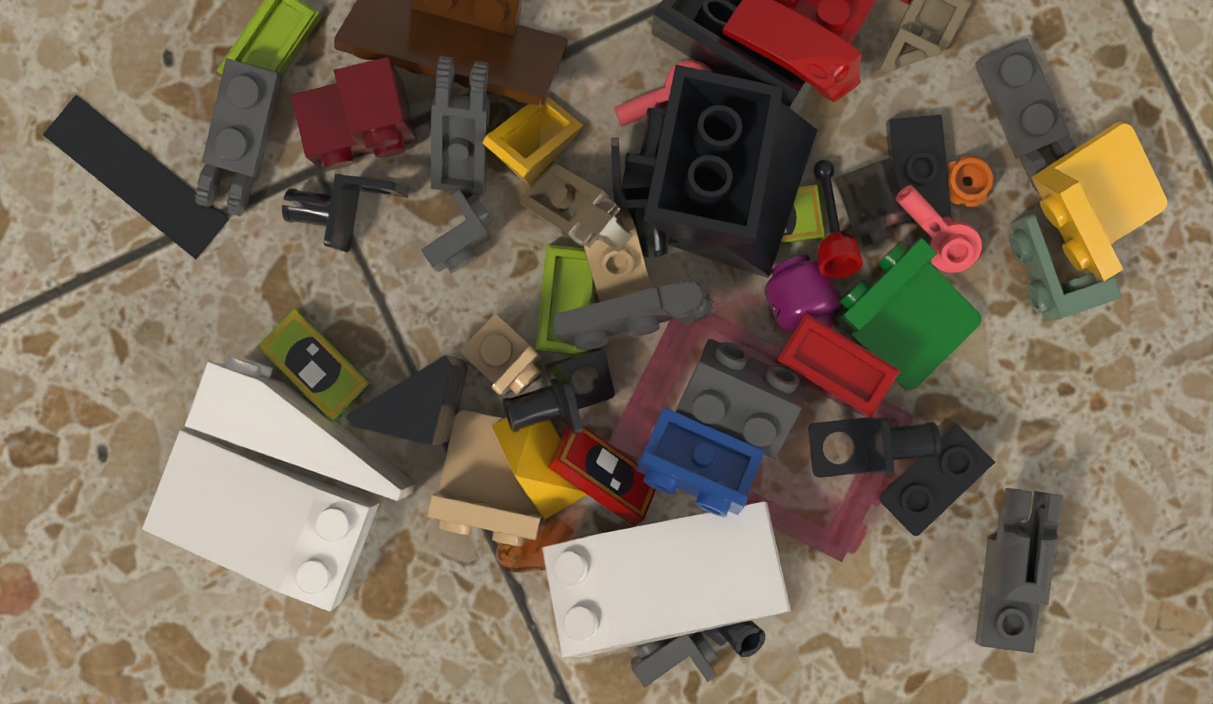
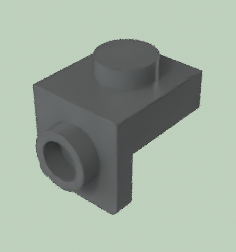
(457, 246)
(660, 656)

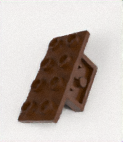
(420, 31)

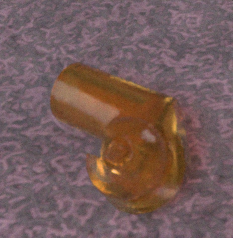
(530, 556)

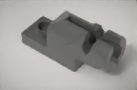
(1018, 570)

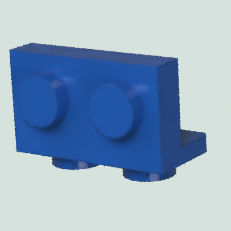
(699, 462)

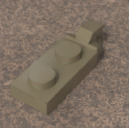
(575, 208)

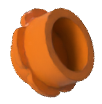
(981, 177)

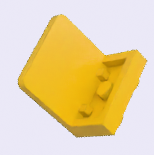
(1100, 197)

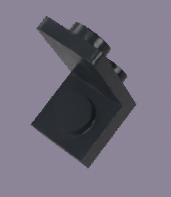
(936, 482)

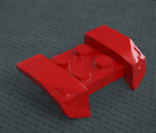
(806, 38)

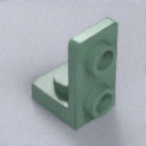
(1045, 289)

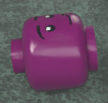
(800, 289)

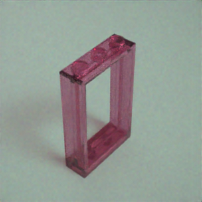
(656, 382)

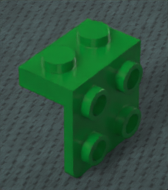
(908, 314)

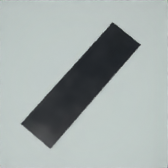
(135, 176)

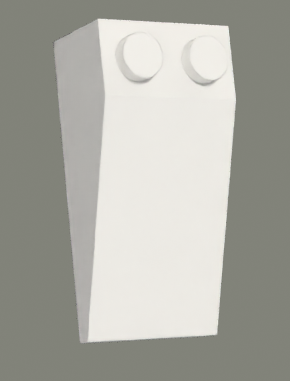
(270, 417)
(261, 520)
(664, 580)

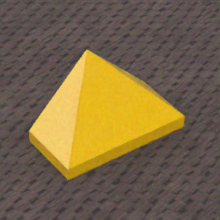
(533, 138)
(529, 456)

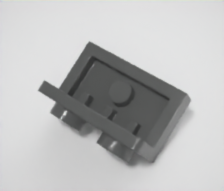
(743, 396)

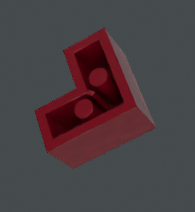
(355, 116)

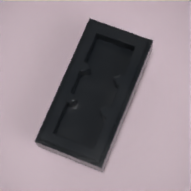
(920, 159)

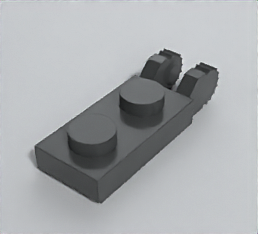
(1024, 105)
(458, 131)
(238, 132)
(633, 313)

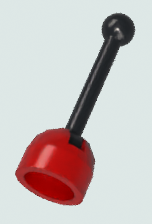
(837, 252)

